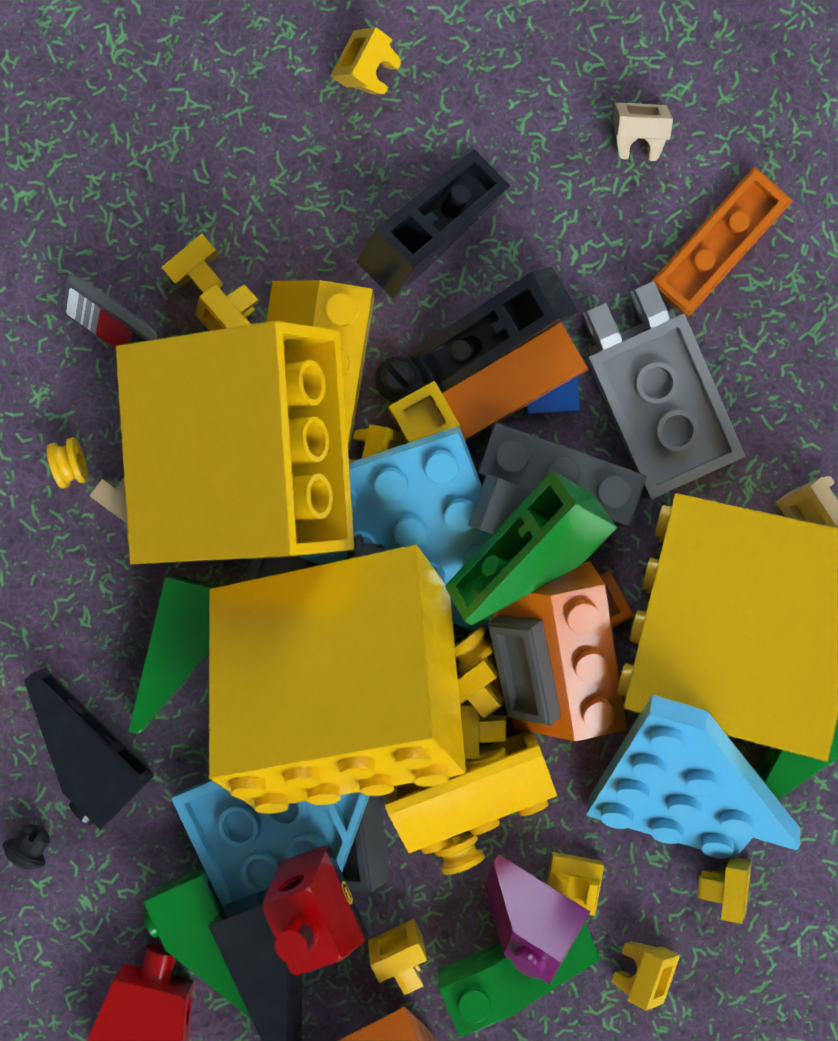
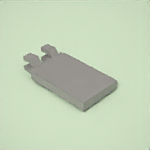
(660, 394)

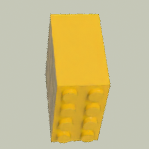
(235, 444)
(742, 624)
(334, 682)

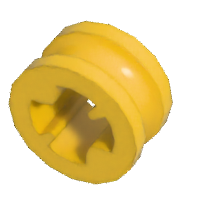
(67, 462)
(472, 649)
(460, 854)

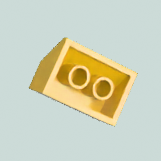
(335, 308)
(501, 782)

